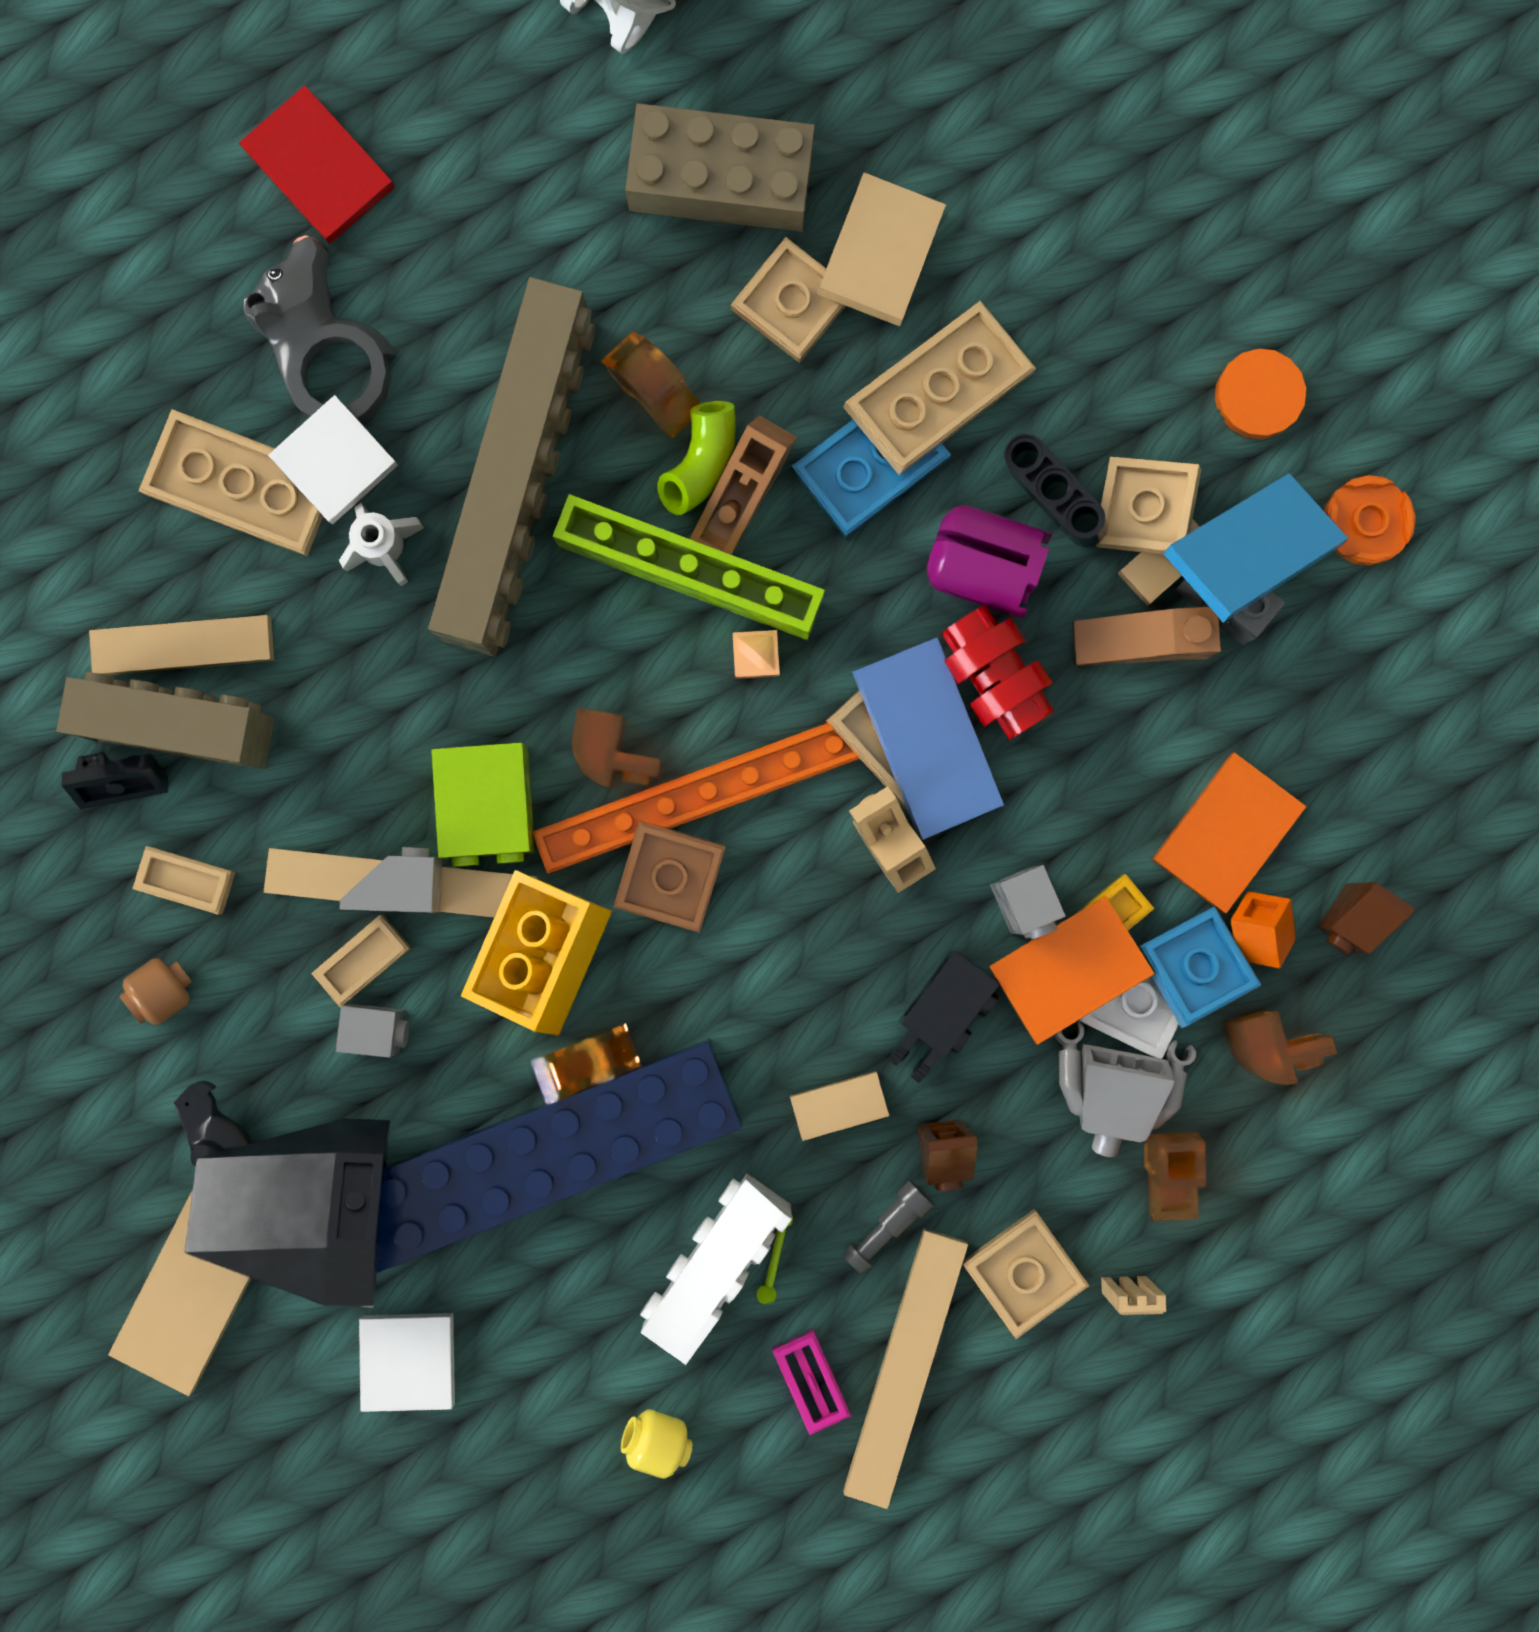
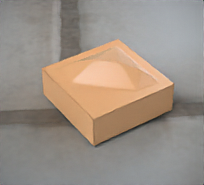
(756, 654)

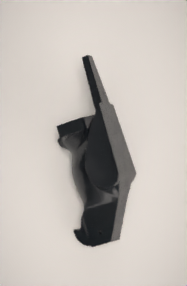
(205, 1125)

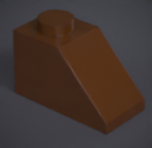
(1363, 917)

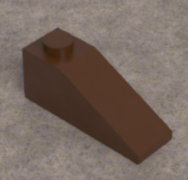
(947, 1153)

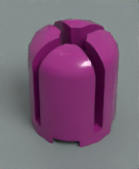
(987, 559)

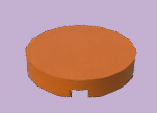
(1260, 393)
(1373, 518)

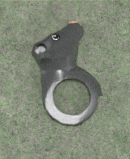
(297, 319)

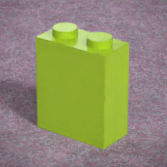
(483, 803)

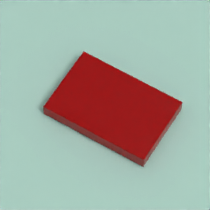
(317, 164)

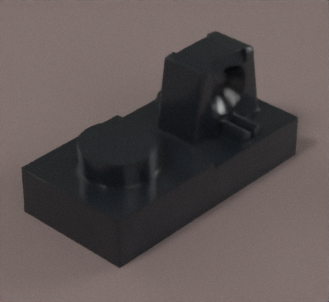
(106, 782)

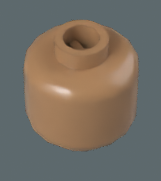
(156, 991)

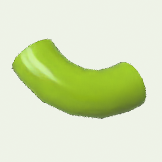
(706, 458)

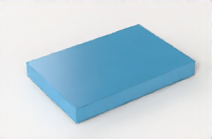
(855, 479)

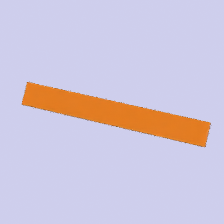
(693, 796)

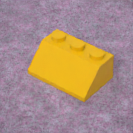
(536, 954)

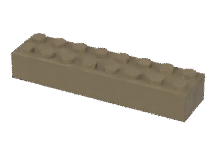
(513, 468)

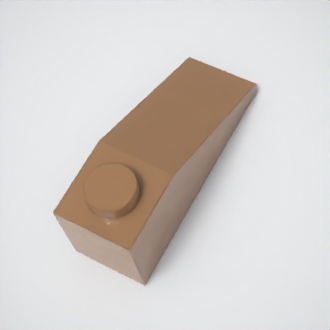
(743, 485)
(1147, 637)

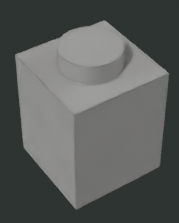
(372, 1030)

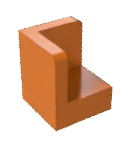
(1264, 928)

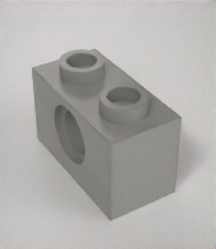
(1028, 902)

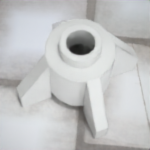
(383, 550)

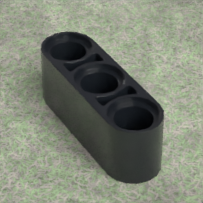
(1049, 470)

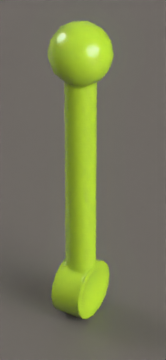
(767, 1294)

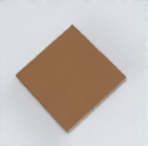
(669, 876)

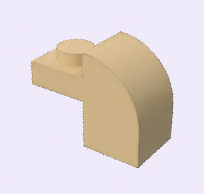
(891, 839)

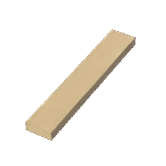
(334, 876)
(905, 1368)

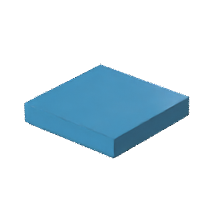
(1199, 967)

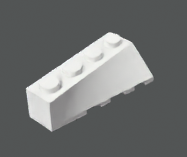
(715, 1267)

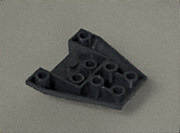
(296, 1210)

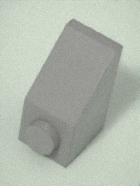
(399, 884)

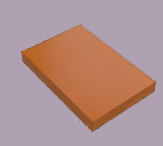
(1228, 833)
(1071, 970)

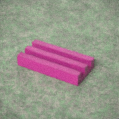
(796, 1345)

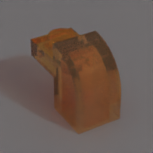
(652, 381)
(597, 751)
(1263, 1051)
(585, 1063)
(1174, 1173)

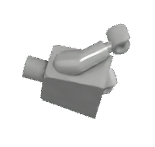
(1120, 1091)

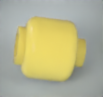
(656, 1443)

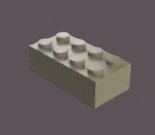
(719, 167)
(156, 720)

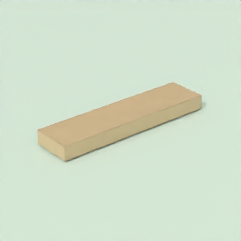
(182, 645)

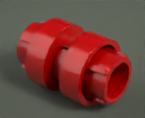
(989, 658)

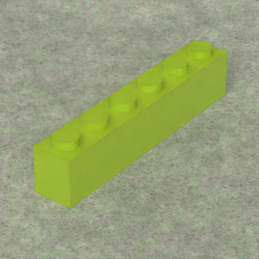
(688, 567)

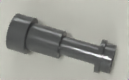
(893, 1222)

